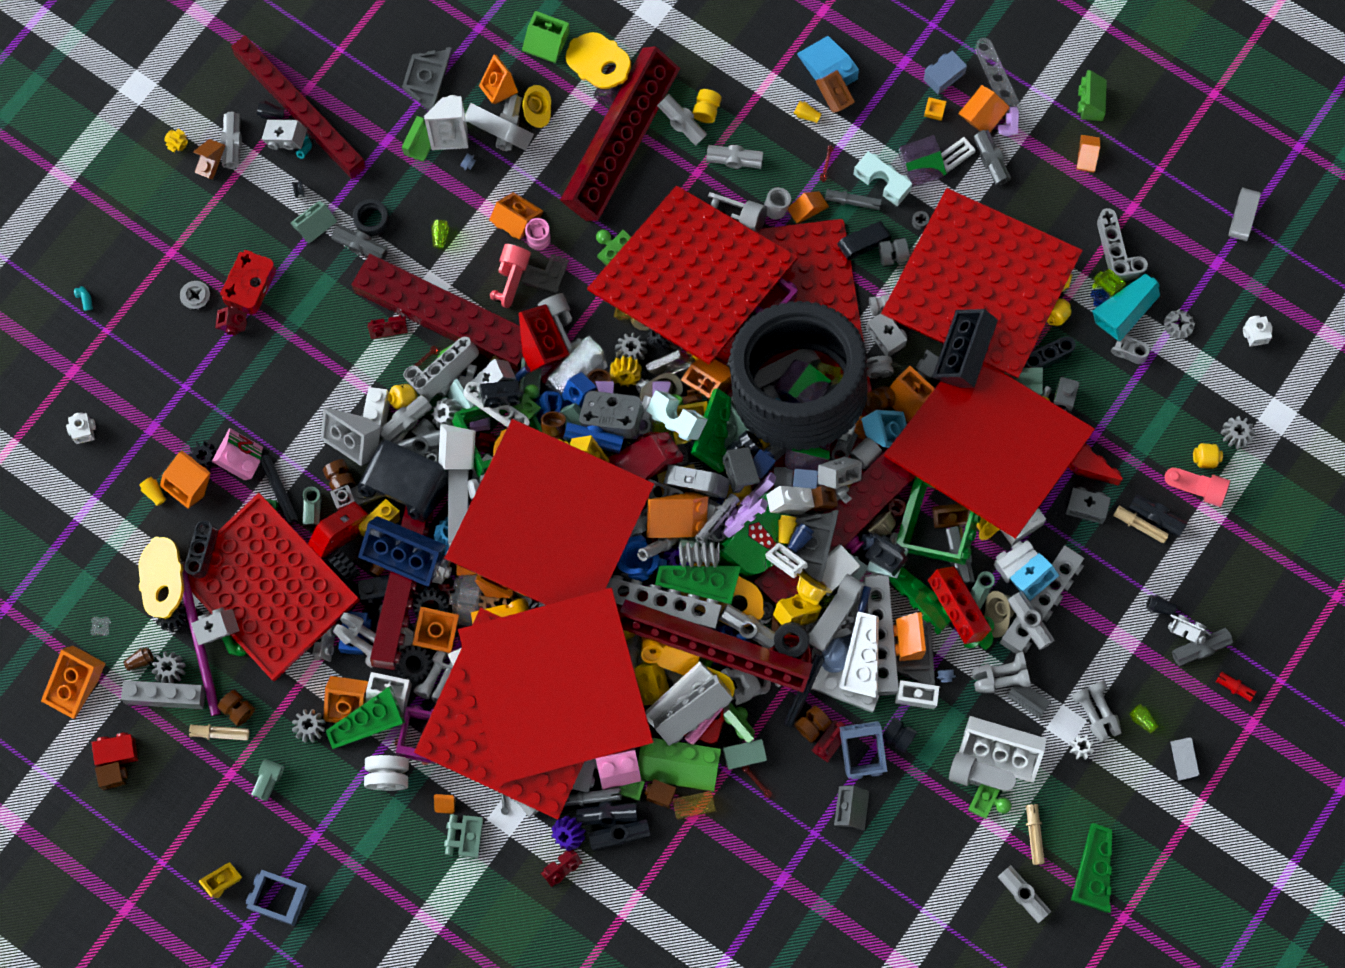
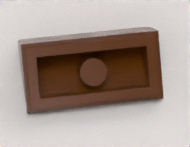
(950, 515)

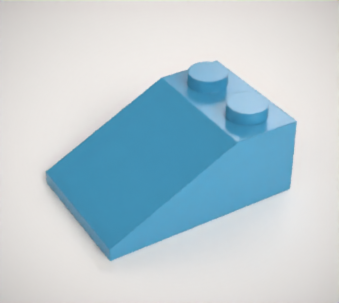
(827, 57)

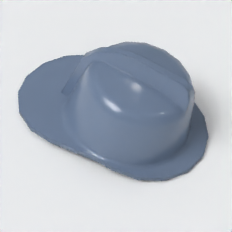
(836, 654)

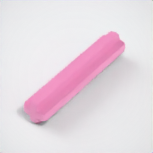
(693, 736)

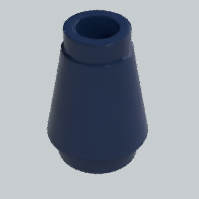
(800, 537)

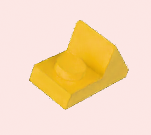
(220, 879)

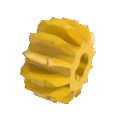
(625, 371)

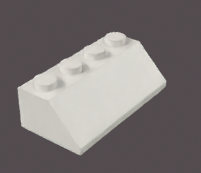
(447, 124)
(1003, 748)

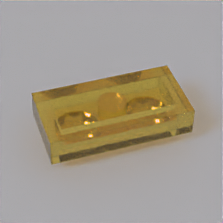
(693, 805)

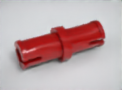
(1236, 686)

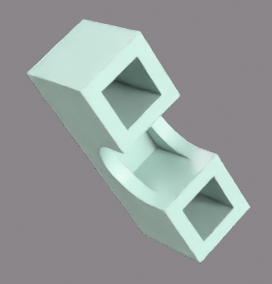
(872, 167)
(664, 409)

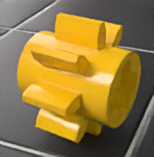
(176, 140)

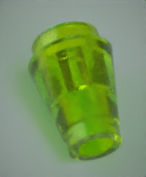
(439, 233)
(1143, 718)

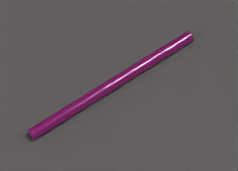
(200, 649)

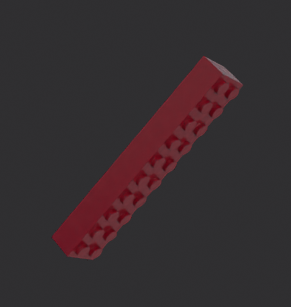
(620, 134)
(438, 310)
(869, 496)

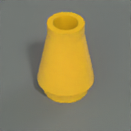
(806, 112)
(152, 490)
(786, 528)

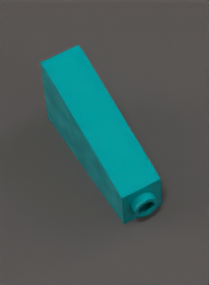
(1126, 307)

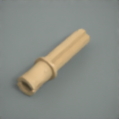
(1133, 520)
(218, 732)
(1035, 834)

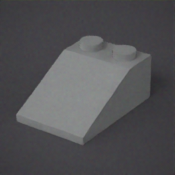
(350, 434)

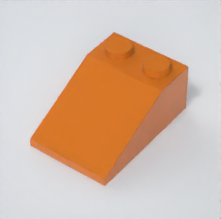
(676, 515)
(72, 681)

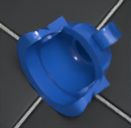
(631, 564)

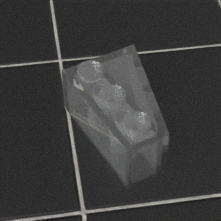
(583, 359)
(465, 598)

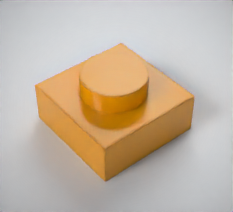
(935, 108)

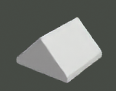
(456, 447)
(838, 565)

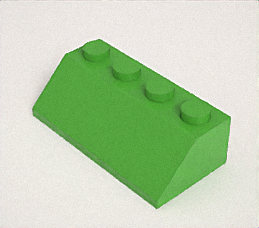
(679, 764)

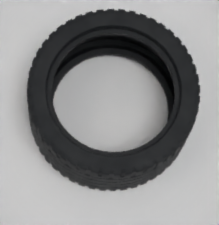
(789, 328)

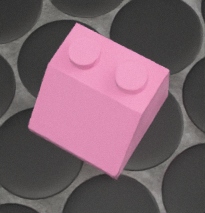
(618, 769)

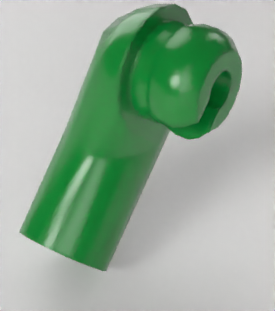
(233, 648)

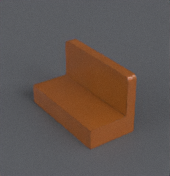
(835, 91)

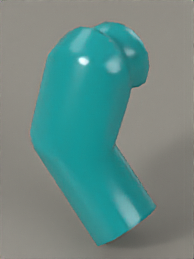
(306, 147)
(85, 296)

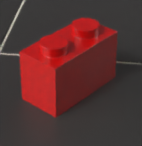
(113, 750)

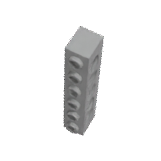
(1066, 558)
(880, 586)
(709, 619)

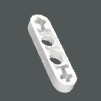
(494, 412)

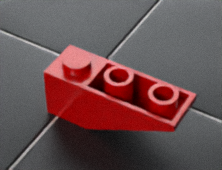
(1094, 467)

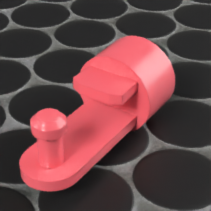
(513, 263)
(1212, 489)

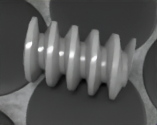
(699, 555)

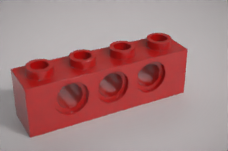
(959, 605)

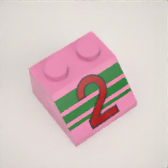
(238, 455)

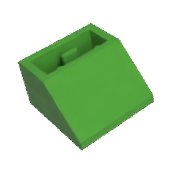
(545, 37)
(1093, 97)

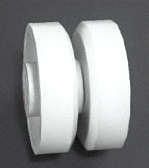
(386, 773)

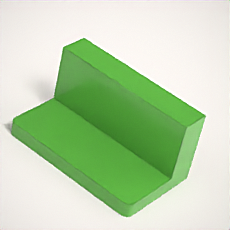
(417, 141)

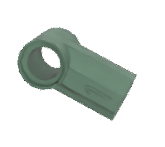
(311, 509)
(980, 592)
(268, 775)

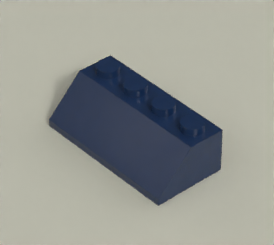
(402, 551)

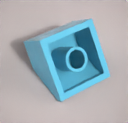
(884, 426)

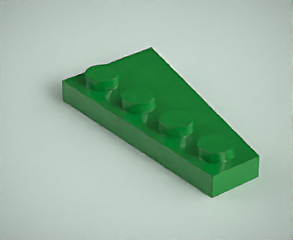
(710, 445)
(705, 582)
(922, 598)
(371, 718)
(1094, 873)

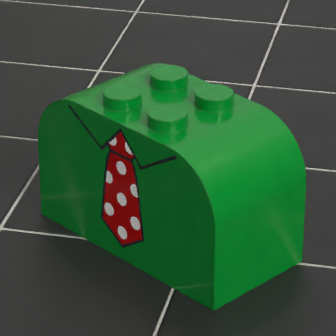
(751, 543)

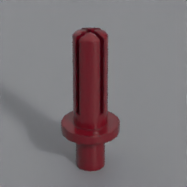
(544, 379)

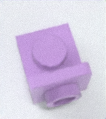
(1012, 120)

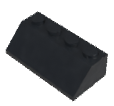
(965, 347)

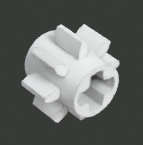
(1076, 747)

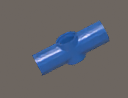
(605, 440)

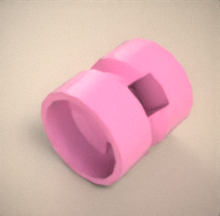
(538, 234)

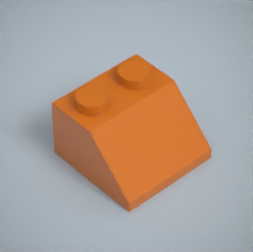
(513, 214)
(909, 637)
(343, 697)

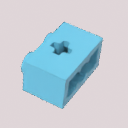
(1034, 576)

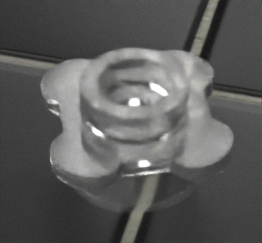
(104, 630)

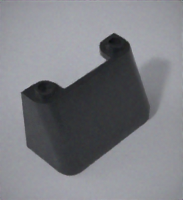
(405, 478)

